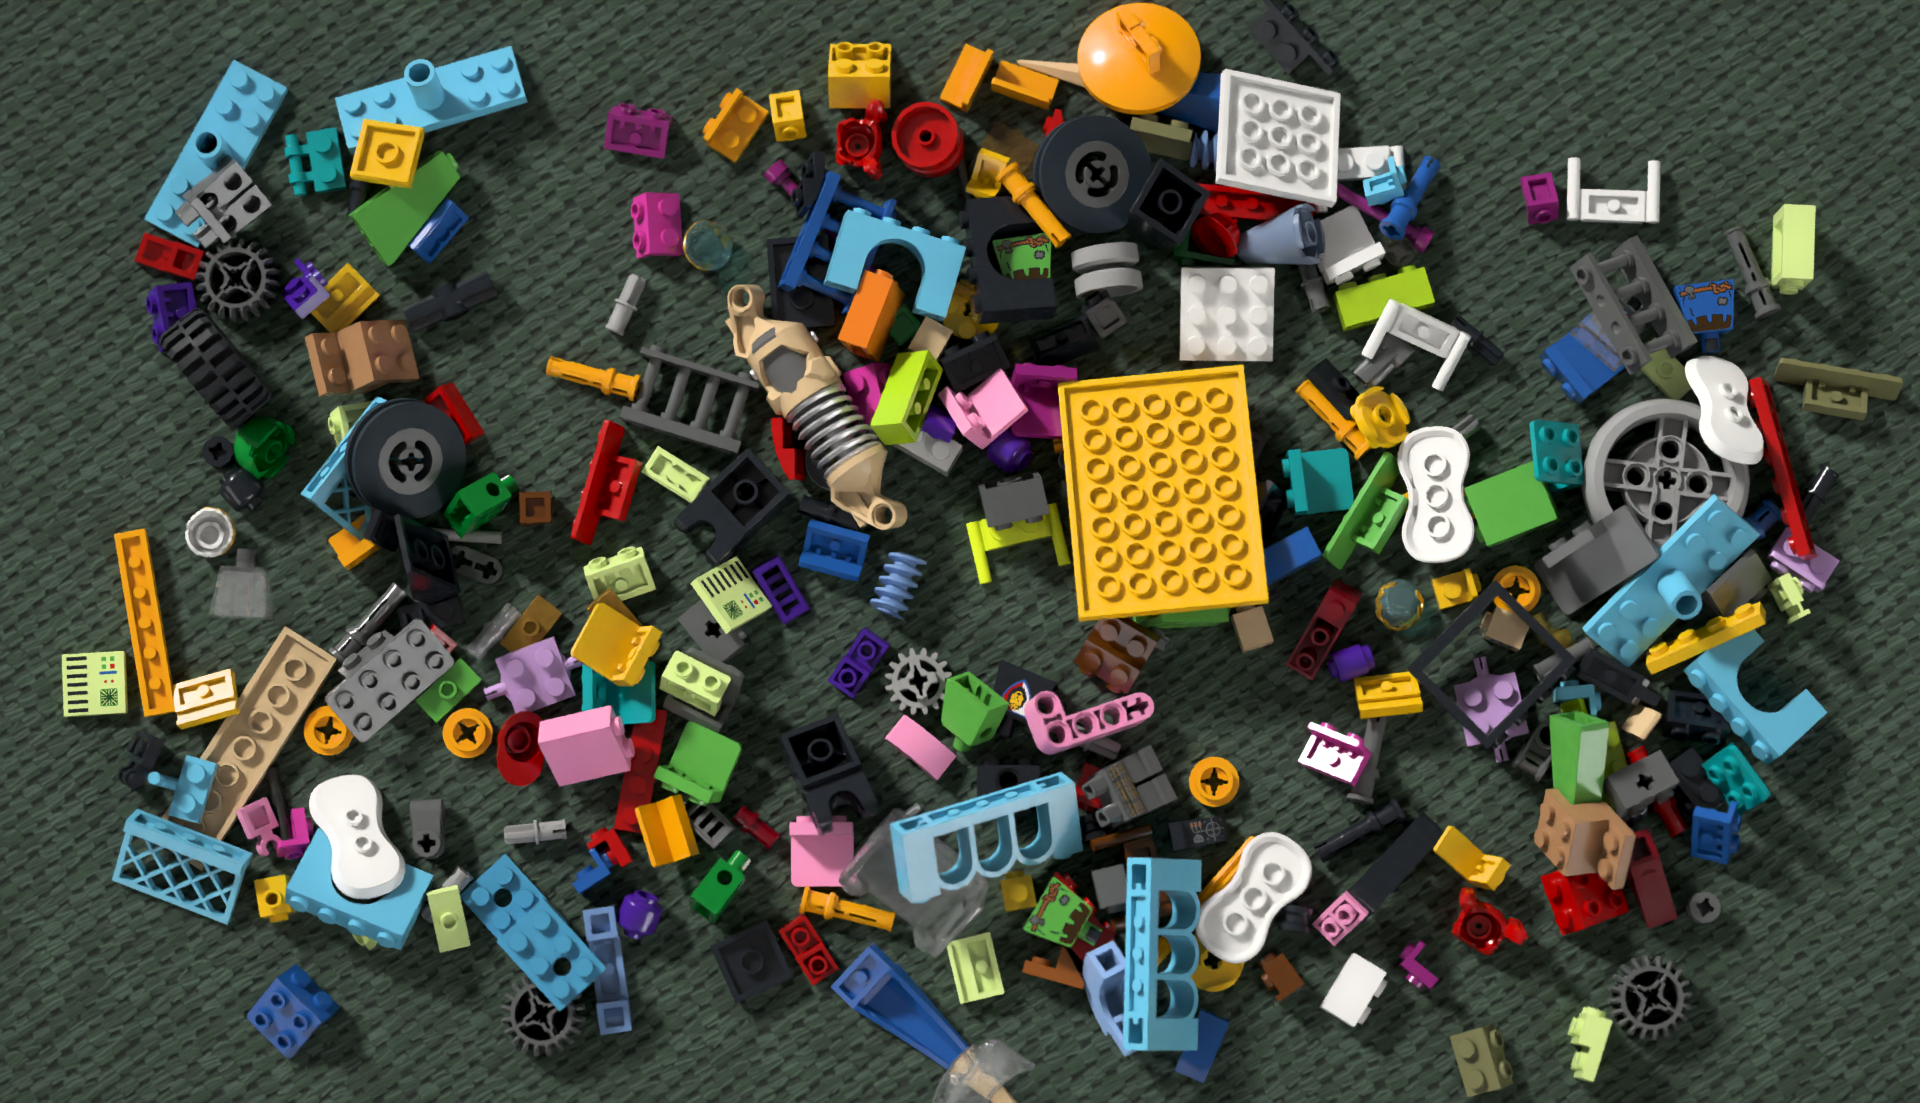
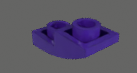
(939, 423)
(859, 662)

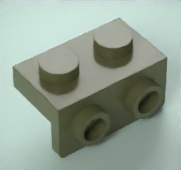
(1164, 139)
(1482, 1060)

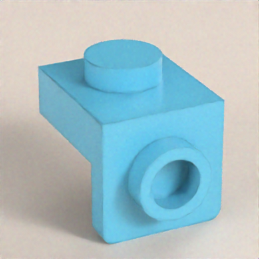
(1385, 186)
(1572, 690)

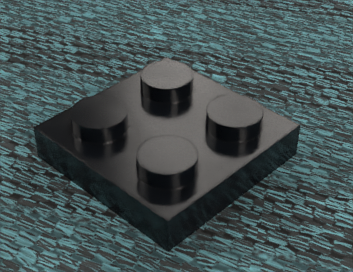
(751, 961)

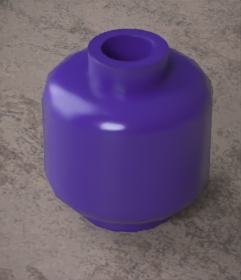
(1010, 452)
(639, 914)

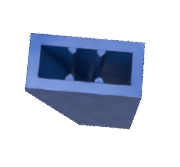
(1290, 555)

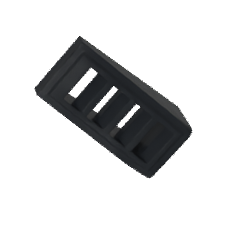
(382, 531)

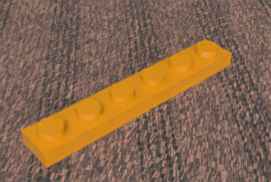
(145, 622)

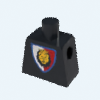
(1017, 688)

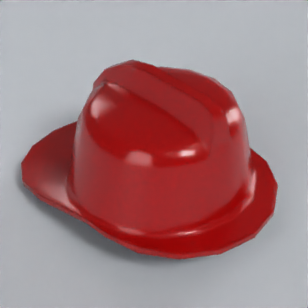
(1216, 235)
(518, 749)

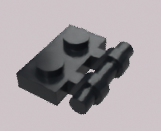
(143, 754)

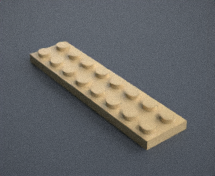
(255, 736)

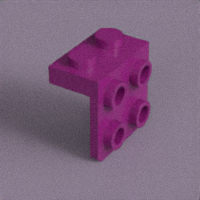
(1039, 391)

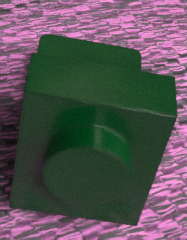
(1192, 259)

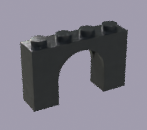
(998, 297)

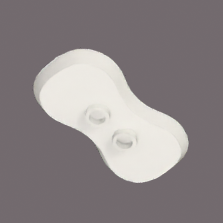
(1724, 410)
(1434, 471)
(362, 855)
(1239, 916)

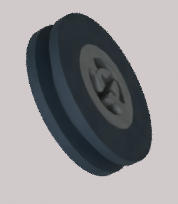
(1120, 162)
(393, 430)

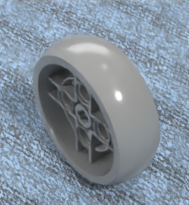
(1671, 424)

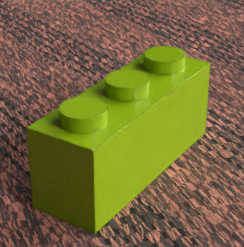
(1366, 302)
(906, 397)

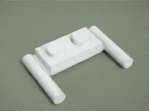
(1365, 163)
(1613, 205)
(1423, 332)

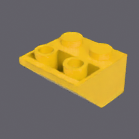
(859, 74)

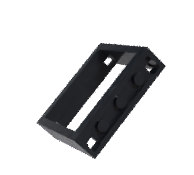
(1520, 712)

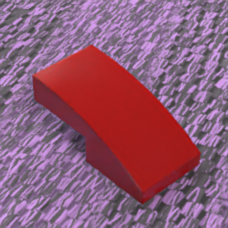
(169, 256)
(790, 458)

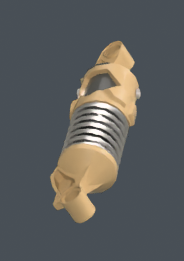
(811, 396)

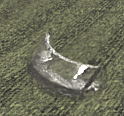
(980, 1073)

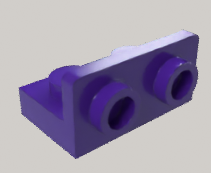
(306, 292)
(169, 305)

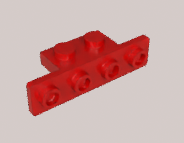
(608, 484)

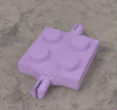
(534, 676)
(1488, 702)

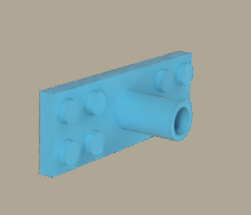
(436, 96)
(234, 123)
(1671, 583)

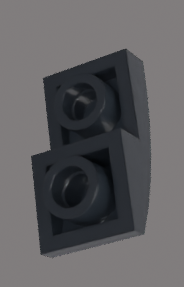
(808, 189)

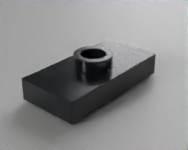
(1333, 387)

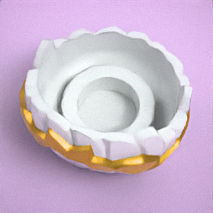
(210, 532)

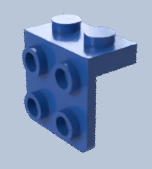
(1575, 368)
(292, 1010)

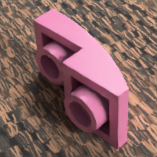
(920, 747)
(1340, 918)

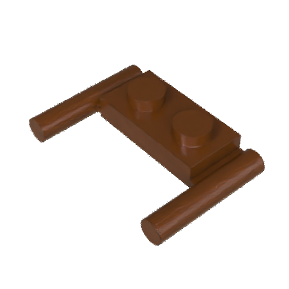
(1136, 844)

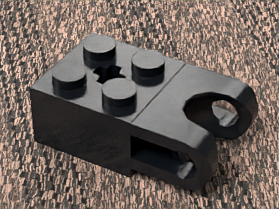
(726, 510)
(827, 771)

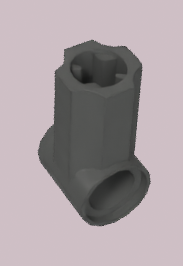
(1389, 356)

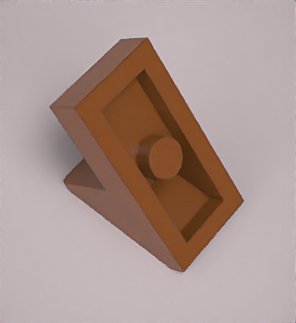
(1064, 973)

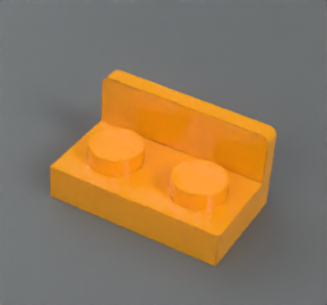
(734, 125)

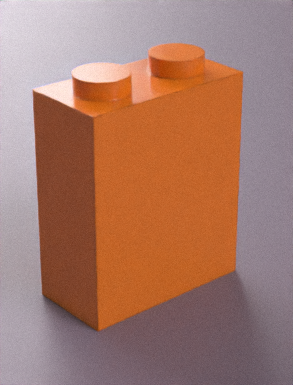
(871, 315)

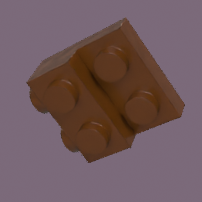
(1116, 652)

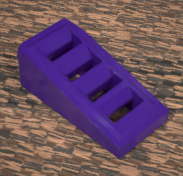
(764, 567)

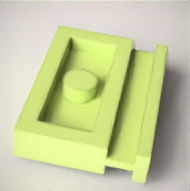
(1788, 596)
(975, 968)

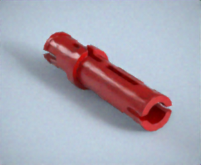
(1667, 810)

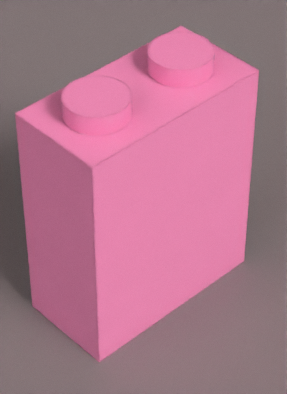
(585, 745)

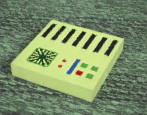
(731, 594)
(94, 684)

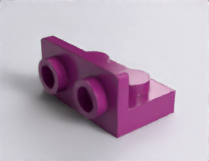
(637, 130)

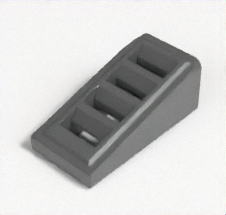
(721, 835)

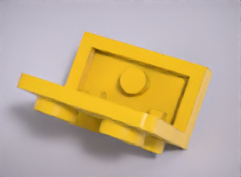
(615, 646)

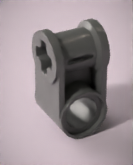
(1536, 752)
(427, 821)

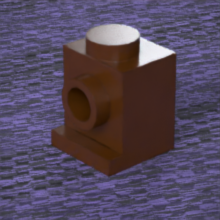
(1279, 975)

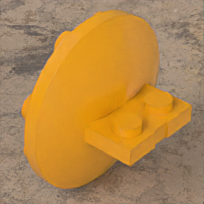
(1139, 58)

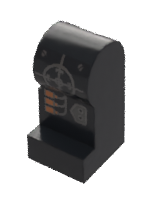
(1197, 832)

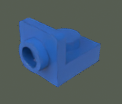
(591, 877)

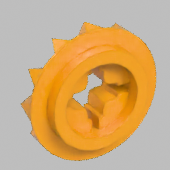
(1526, 580)
(453, 731)
(317, 740)
(1224, 771)

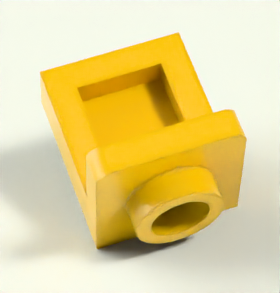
(986, 169)

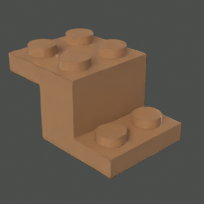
(362, 357)
(1584, 838)

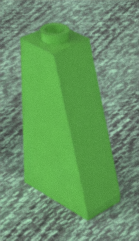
(398, 213)
(1578, 755)

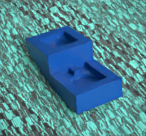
(1210, 1034)

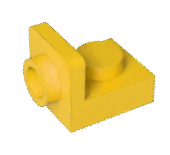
(787, 116)
(1456, 588)

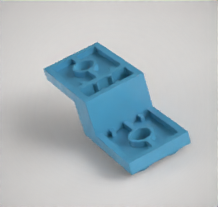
(533, 932)

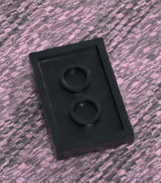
(802, 303)

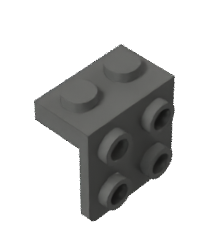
(728, 701)

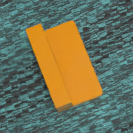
(967, 77)
(1024, 85)
(350, 549)
(666, 831)

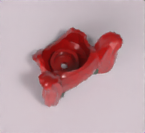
(864, 133)
(1494, 924)

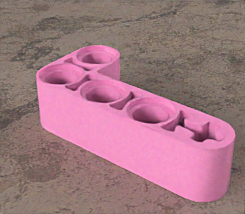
(1091, 718)

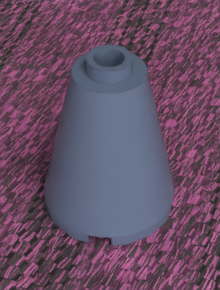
(1284, 239)

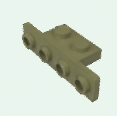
(1837, 389)

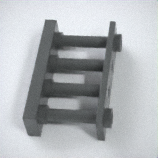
(1649, 289)
(668, 421)

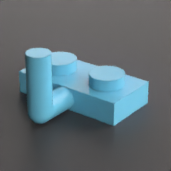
(190, 789)

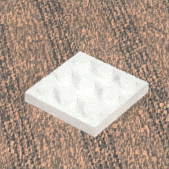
(1227, 313)

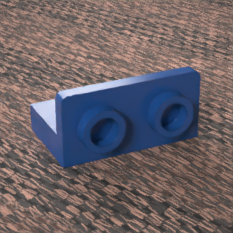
(1715, 833)

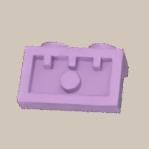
(1810, 573)

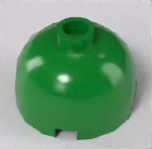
(262, 444)

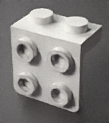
(1347, 247)

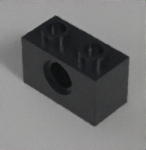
(992, 769)

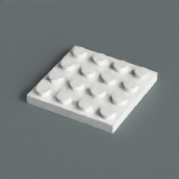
(1278, 138)

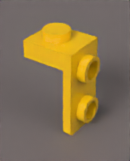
(1469, 861)

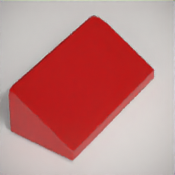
(450, 401)

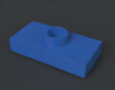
(438, 231)

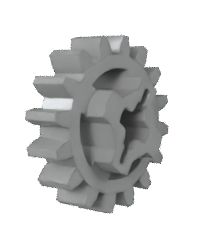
(904, 684)

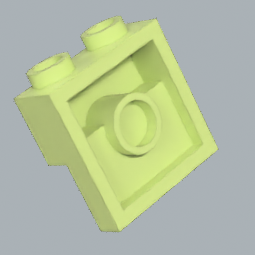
(1590, 1033)

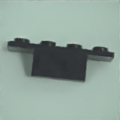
(1291, 39)

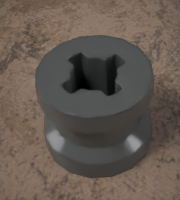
(1697, 906)

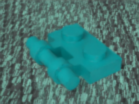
(325, 161)

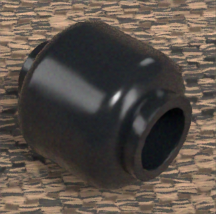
(241, 489)

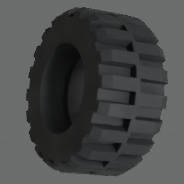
(215, 367)

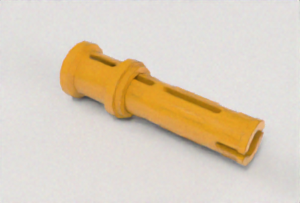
(1025, 194)
(607, 380)
(1344, 430)
(830, 906)

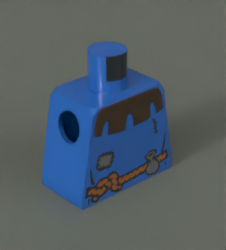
(1707, 310)

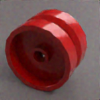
(928, 139)

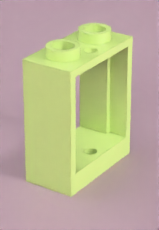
(1793, 248)

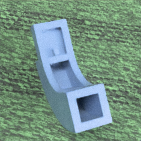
(1105, 990)

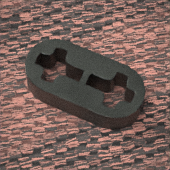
(481, 559)

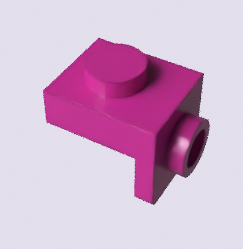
(301, 829)

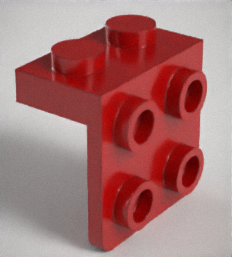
(1582, 900)

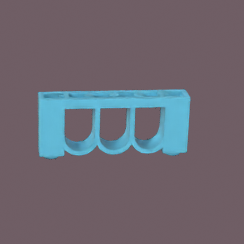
(1057, 836)
(1177, 1027)

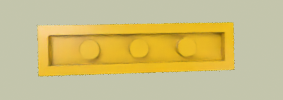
(1713, 634)

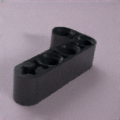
(1396, 863)

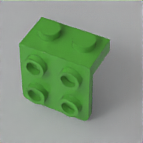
(700, 764)

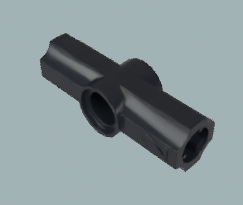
(450, 302)

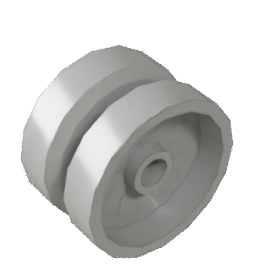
(1107, 268)

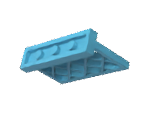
(331, 475)
(192, 845)

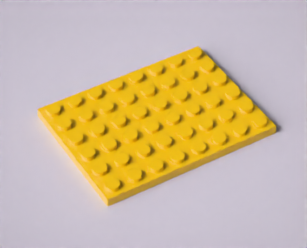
(1162, 493)

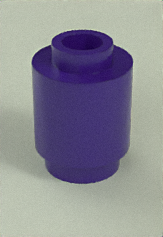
(1351, 662)

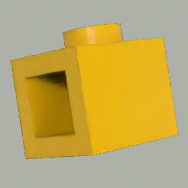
(1018, 891)
(271, 898)

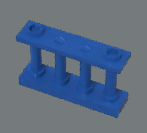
(807, 247)

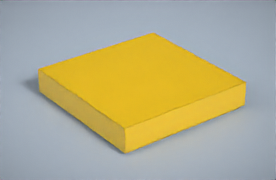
(387, 153)

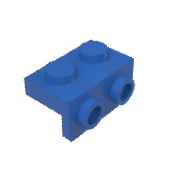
(834, 550)

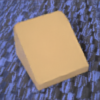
(1641, 722)

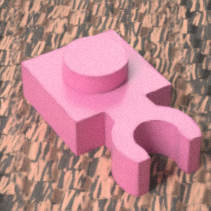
(257, 822)

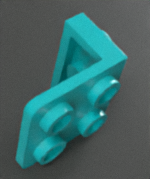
(1557, 454)
(1318, 481)
(632, 703)
(1736, 778)

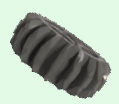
(257, 298)
(536, 1000)
(1635, 1021)

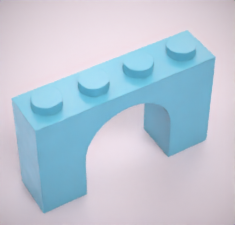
(937, 257)
(1765, 733)
(384, 921)

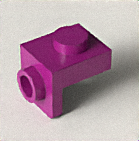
(1417, 974)

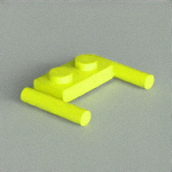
(988, 539)

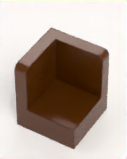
(535, 508)

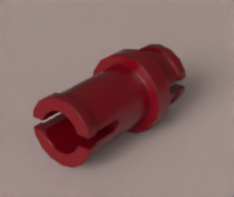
(755, 826)

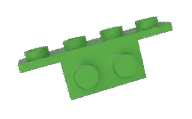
(1370, 516)

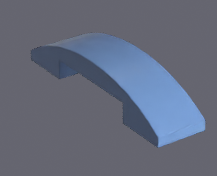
(611, 985)

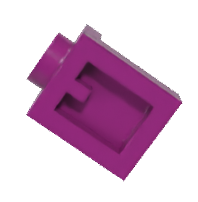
(1540, 198)

